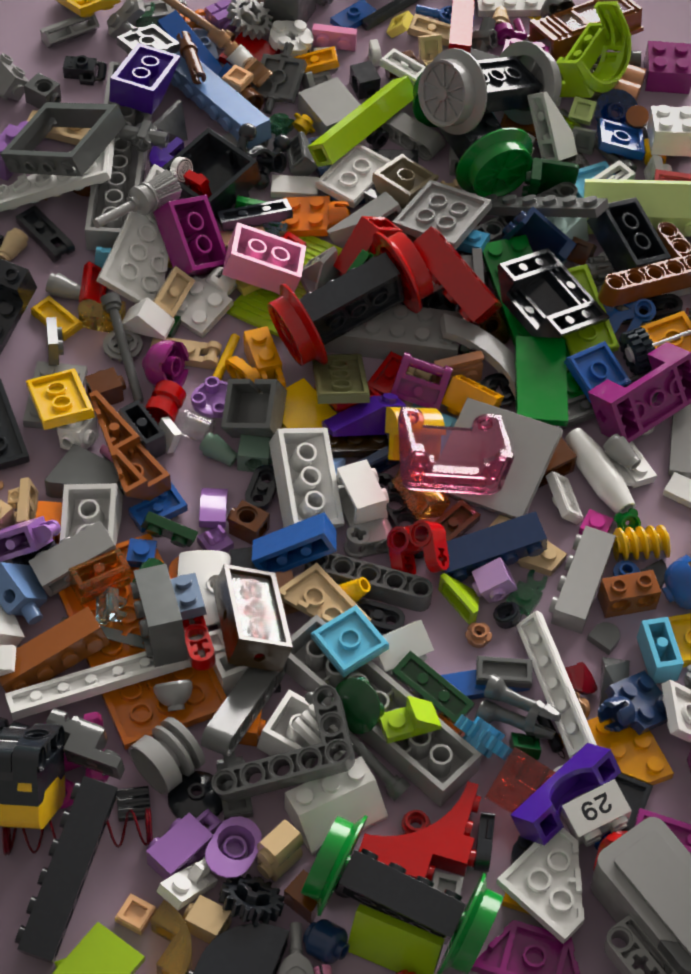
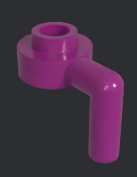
(506, 31)

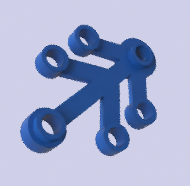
(617, 317)

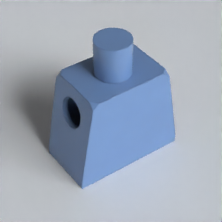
(21, 592)

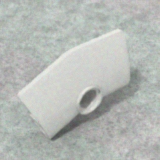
(207, 567)

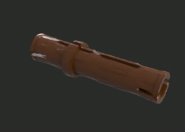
(189, 52)

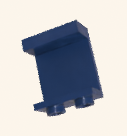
(540, 233)

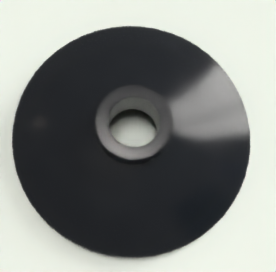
(182, 801)

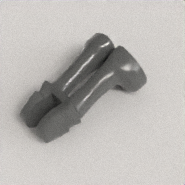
(490, 711)

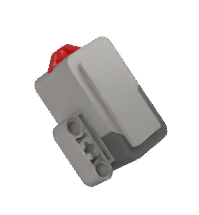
(647, 890)

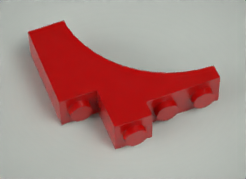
(439, 846)

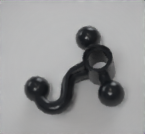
(267, 160)

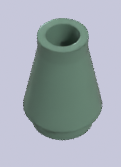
(217, 449)

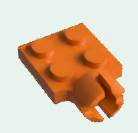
(315, 215)

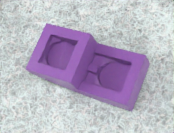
(213, 507)

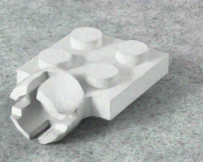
(207, 302)

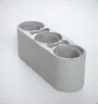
(414, 135)

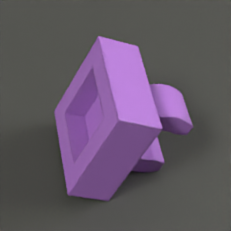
(216, 540)

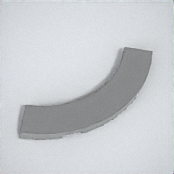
(478, 339)

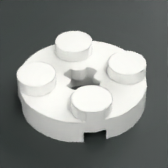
(285, 30)

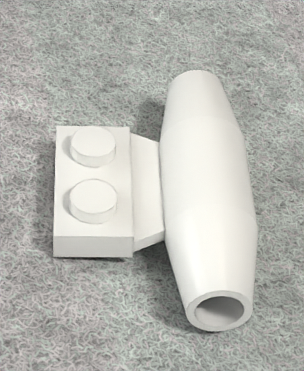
(606, 475)

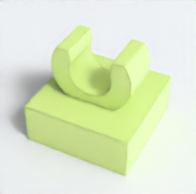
(582, 110)

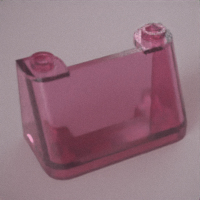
(453, 457)

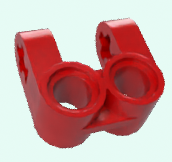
(433, 546)

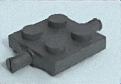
(284, 81)

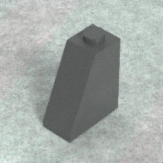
(80, 467)

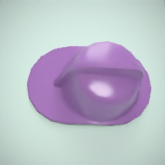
(233, 847)

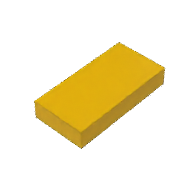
(50, 308)

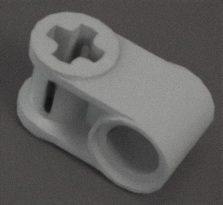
(370, 536)

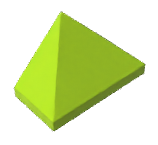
(460, 597)

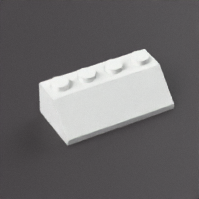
(305, 475)

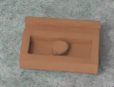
(467, 364)

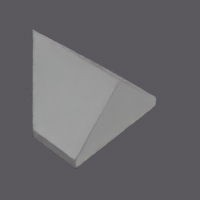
(320, 270)

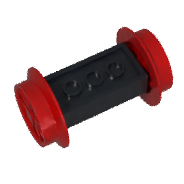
(352, 299)

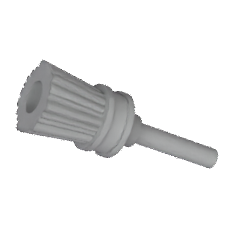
(145, 197)

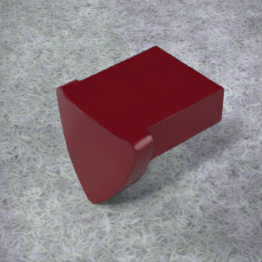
(581, 679)

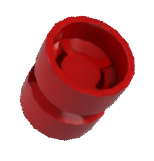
(166, 400)

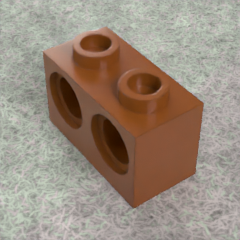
(629, 593)

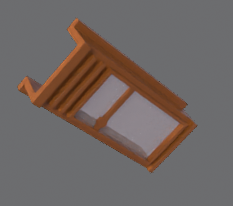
(567, 25)

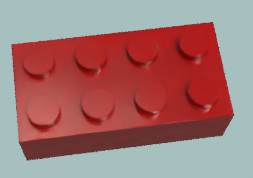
(457, 277)

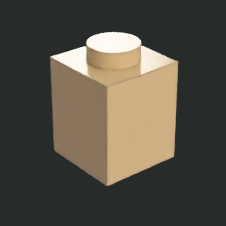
(207, 919)

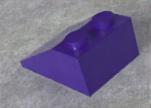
(143, 78)

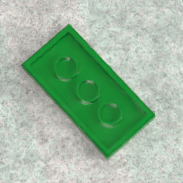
(541, 379)

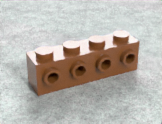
(55, 651)

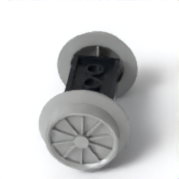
(460, 89)

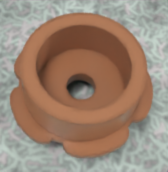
(476, 640)

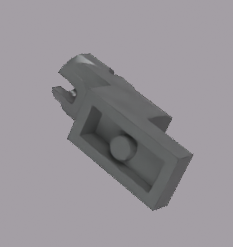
(85, 744)

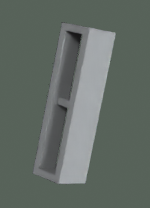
(70, 31)

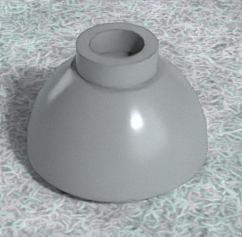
(174, 693)

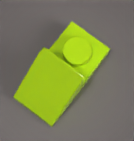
(410, 721)

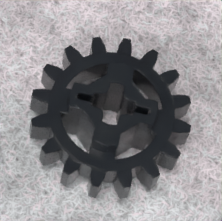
(251, 899)

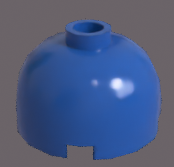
(678, 582)

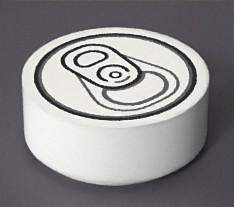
(180, 166)

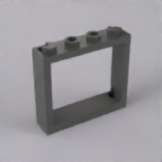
(103, 120)

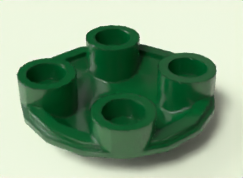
(360, 704)

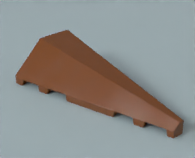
(137, 469)

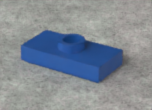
(352, 16)

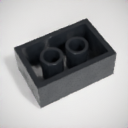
(628, 236)

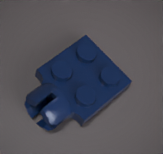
(633, 704)

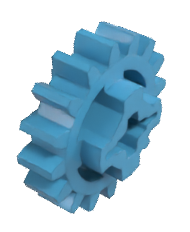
(483, 737)

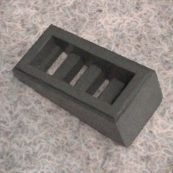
(299, 157)

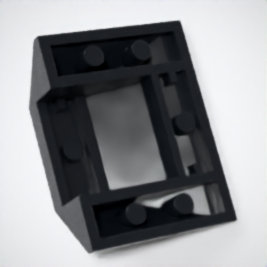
(546, 296)

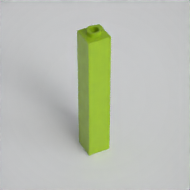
(362, 121)

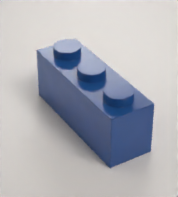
(295, 544)

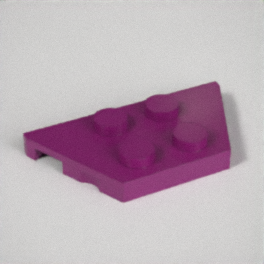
(527, 951)

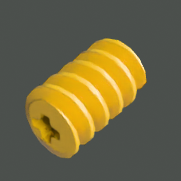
(641, 541)

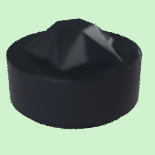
(507, 615)

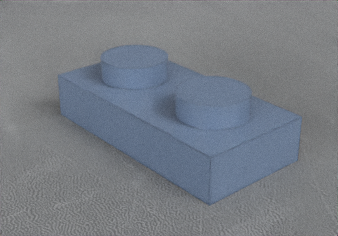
(188, 596)

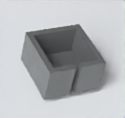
(253, 412)

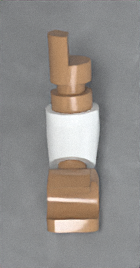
(241, 57)

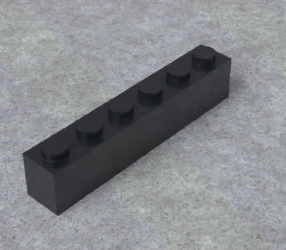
(68, 869)

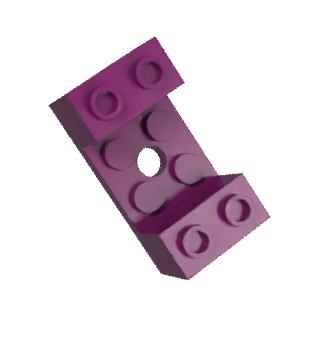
(631, 409)

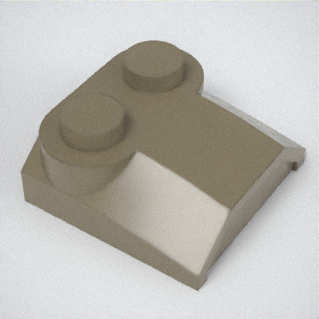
(402, 179)

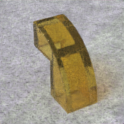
(171, 926)

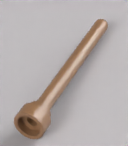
(206, 25)

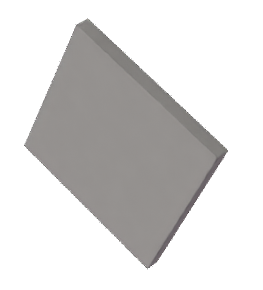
(532, 448)

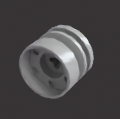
(167, 755)

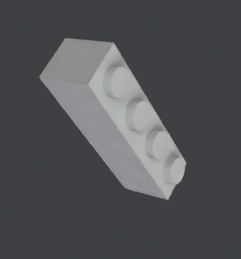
(583, 579)

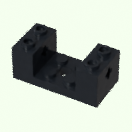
(15, 294)

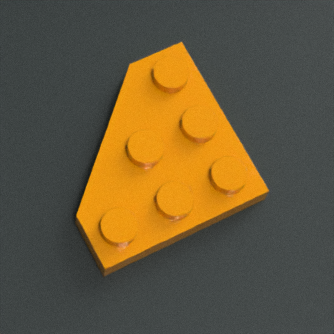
(635, 754)

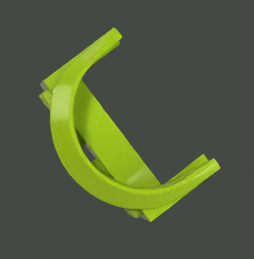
(596, 40)

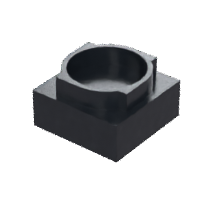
(224, 165)

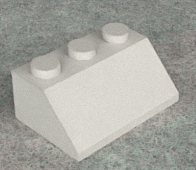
(346, 795)

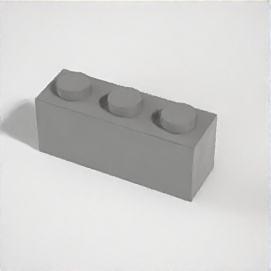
(53, 564)

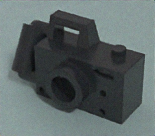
(84, 69)

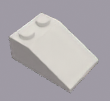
(89, 504)

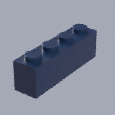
(506, 540)

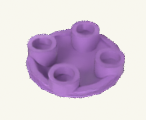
(210, 397)

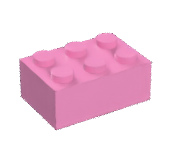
(263, 259)

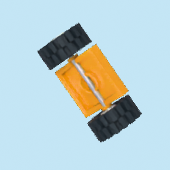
(646, 338)

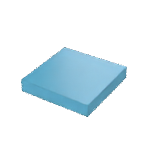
(349, 641)

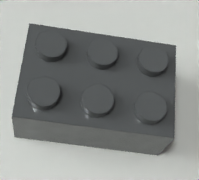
(159, 615)

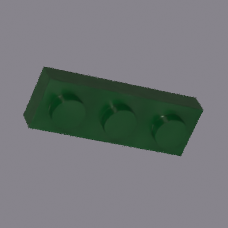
(432, 687)

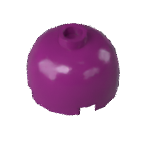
(166, 362)

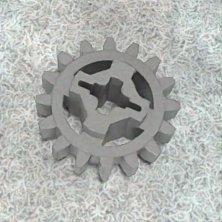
(250, 17)

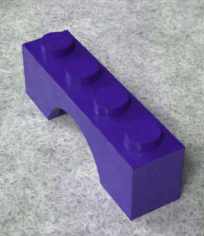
(540, 814)

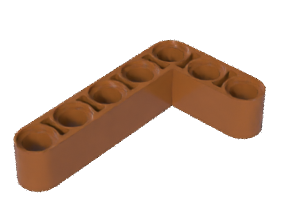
(653, 278)

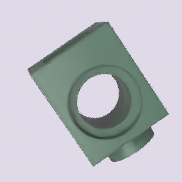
(253, 452)

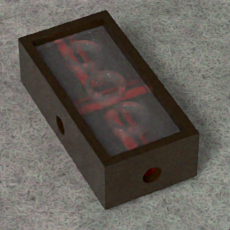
(252, 618)

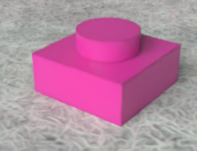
(596, 520)

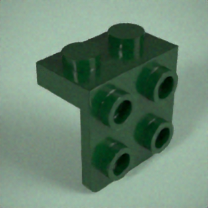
(547, 174)

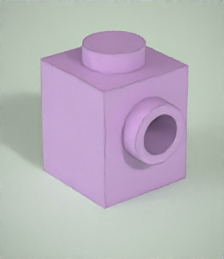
(493, 581)

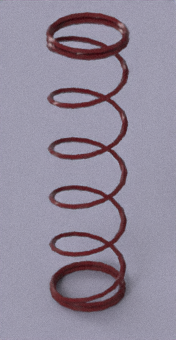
(7, 844)

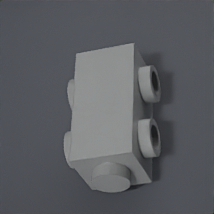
(11, 79)

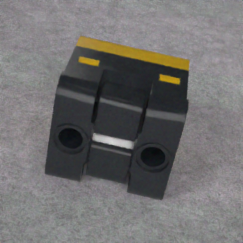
(31, 775)

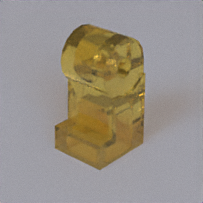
(95, 318)

